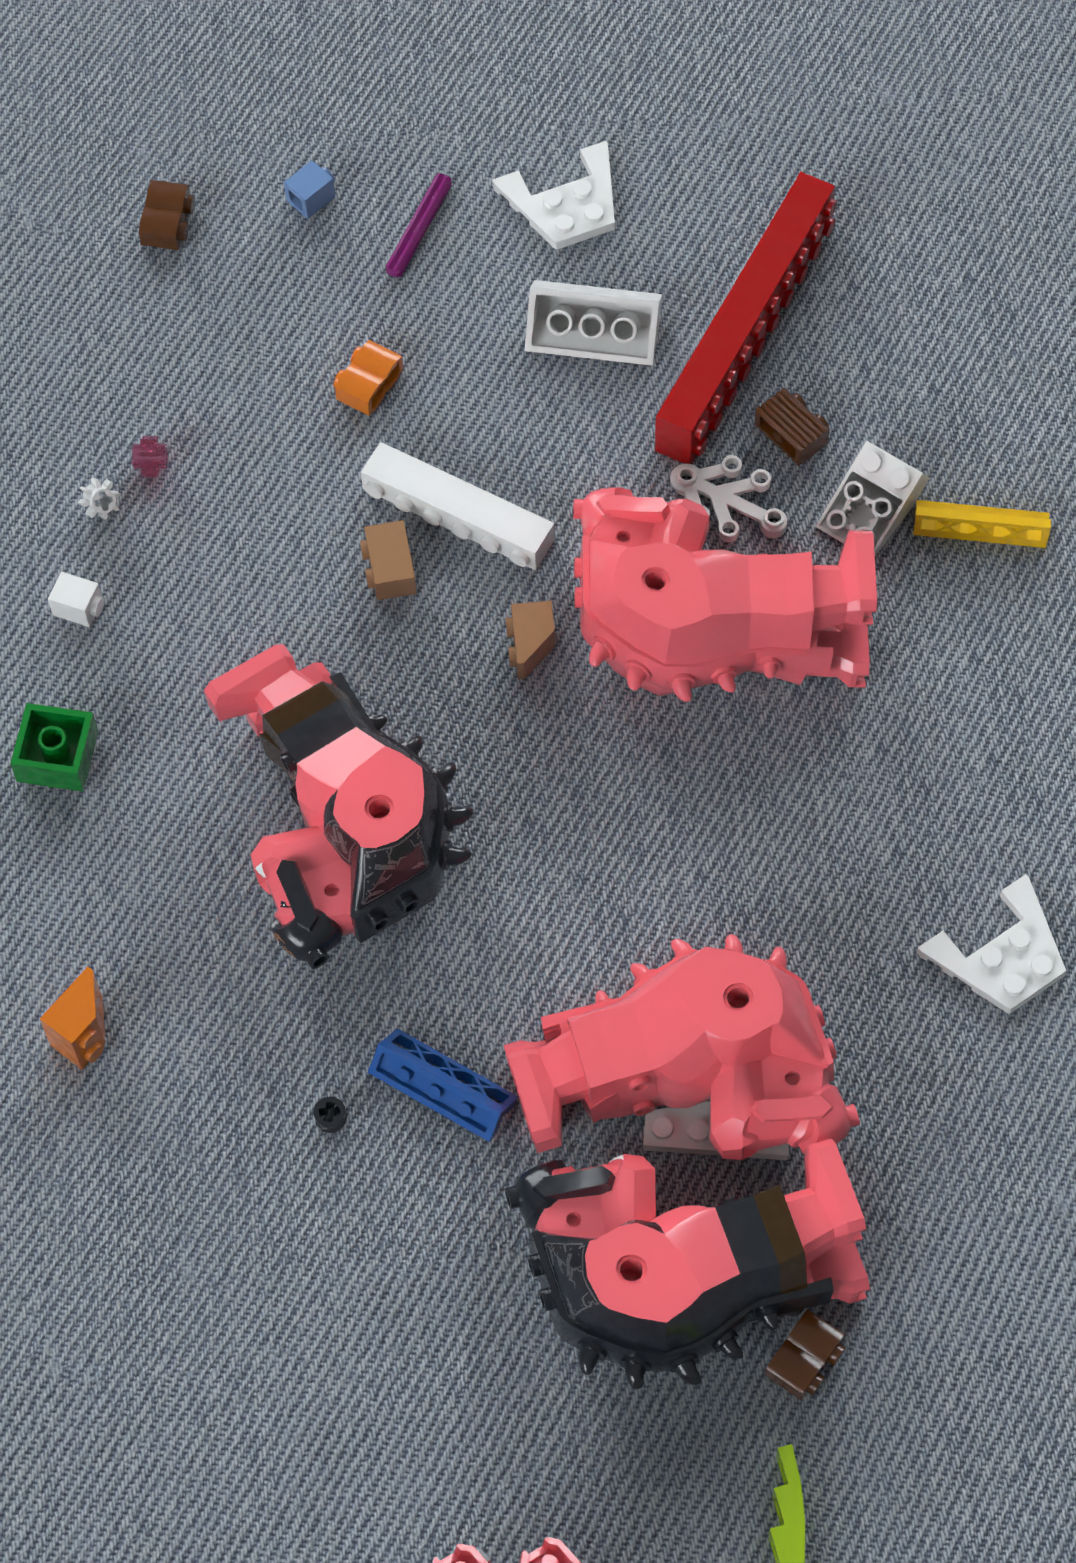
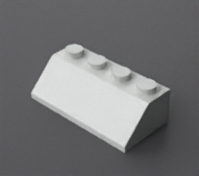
(592, 322)

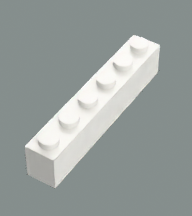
(457, 506)

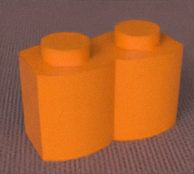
(368, 377)

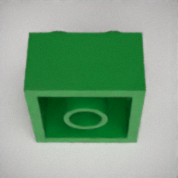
(54, 747)

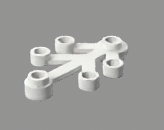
(726, 496)

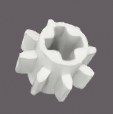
(91, 494)

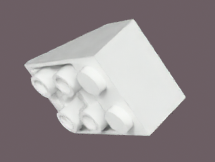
(873, 496)

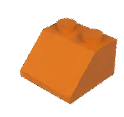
(77, 1021)

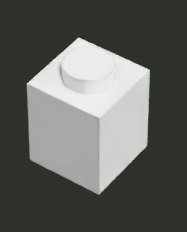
(76, 599)

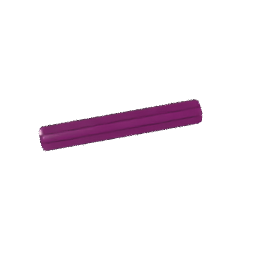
(418, 225)

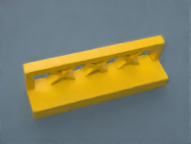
(981, 523)

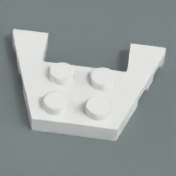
(570, 210)
(1011, 965)

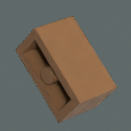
(389, 560)

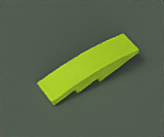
(789, 1538)

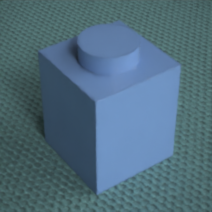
(310, 189)

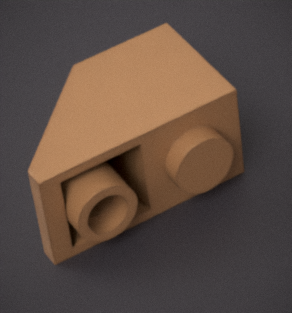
(533, 635)

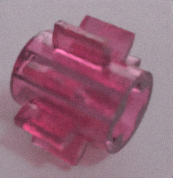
(149, 456)

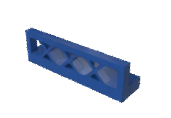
(440, 1086)

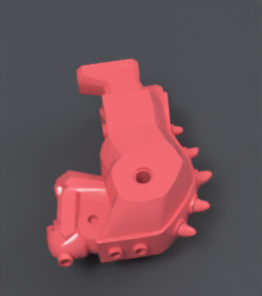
(701, 616)
(690, 1034)

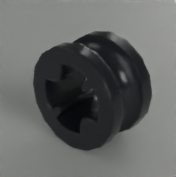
(338, 1121)

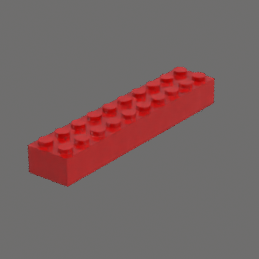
(745, 319)

